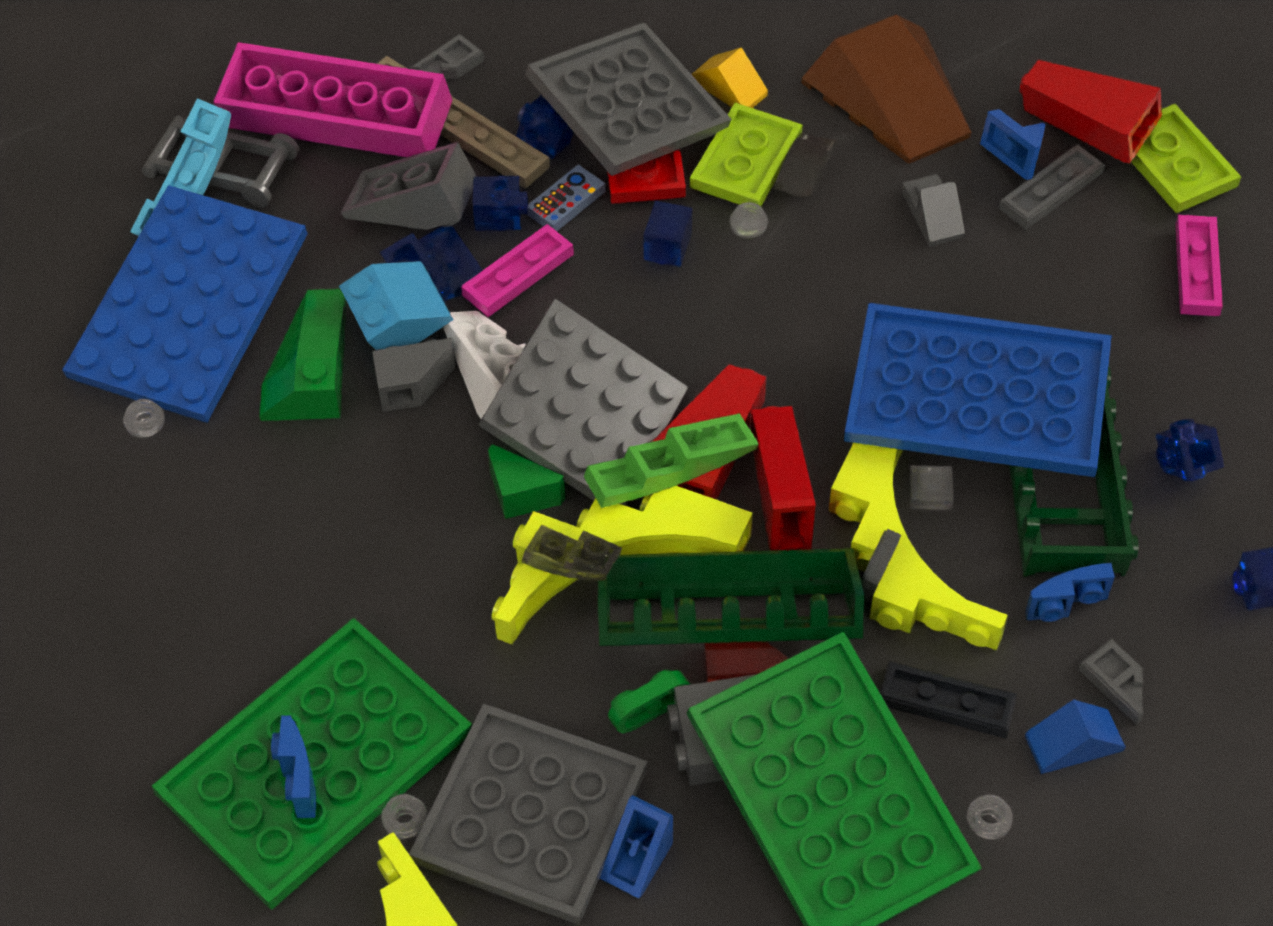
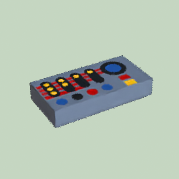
(566, 198)

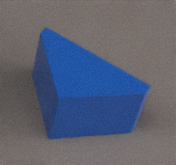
(1073, 736)
(638, 847)

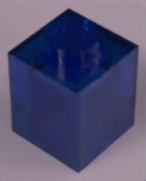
(667, 233)
(1255, 578)

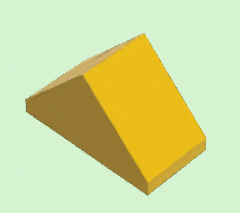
(732, 79)

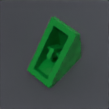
(523, 484)

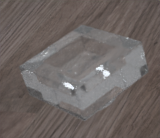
(931, 487)

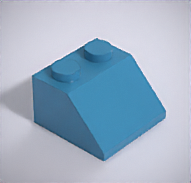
(395, 303)

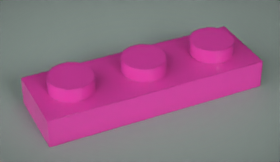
(1198, 265)
(517, 270)

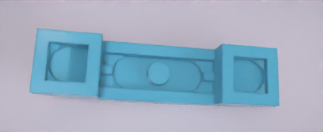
(198, 157)

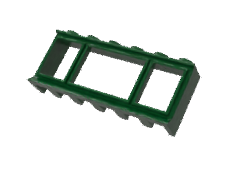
(1114, 512)
(727, 576)

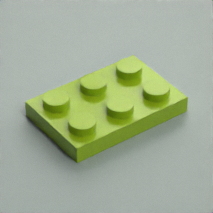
(745, 156)
(1183, 162)

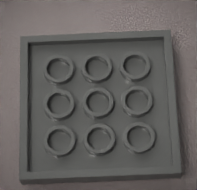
(627, 98)
(579, 398)
(528, 813)

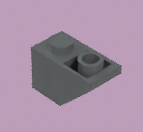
(412, 372)

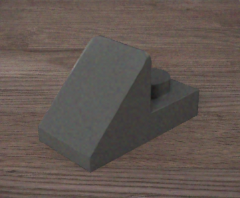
(935, 209)

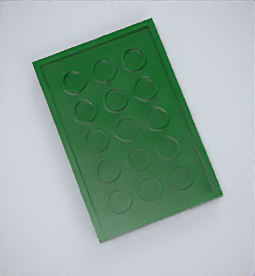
(367, 738)
(833, 789)

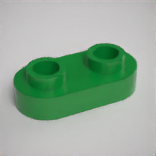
(638, 707)

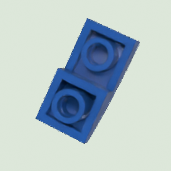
(1055, 596)
(294, 762)

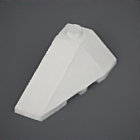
(481, 355)

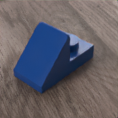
(1013, 143)

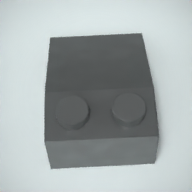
(415, 190)

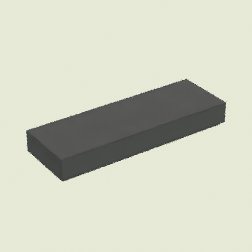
(1051, 186)

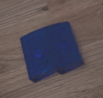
(443, 256)

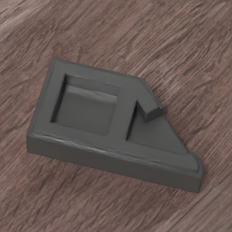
(452, 58)
(879, 562)
(1117, 678)

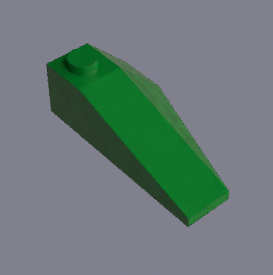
(309, 363)

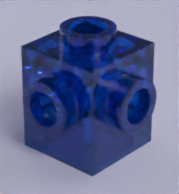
(543, 127)
(498, 203)
(1189, 450)

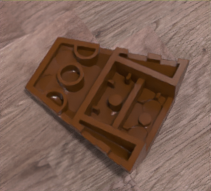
(891, 86)

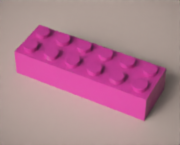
(334, 100)

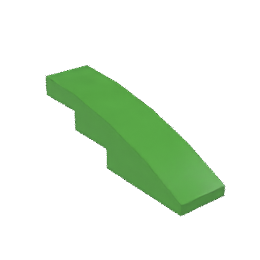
(661, 464)

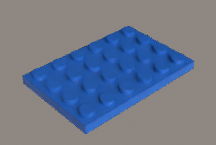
(186, 303)
(980, 389)

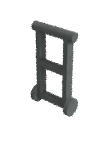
(253, 191)

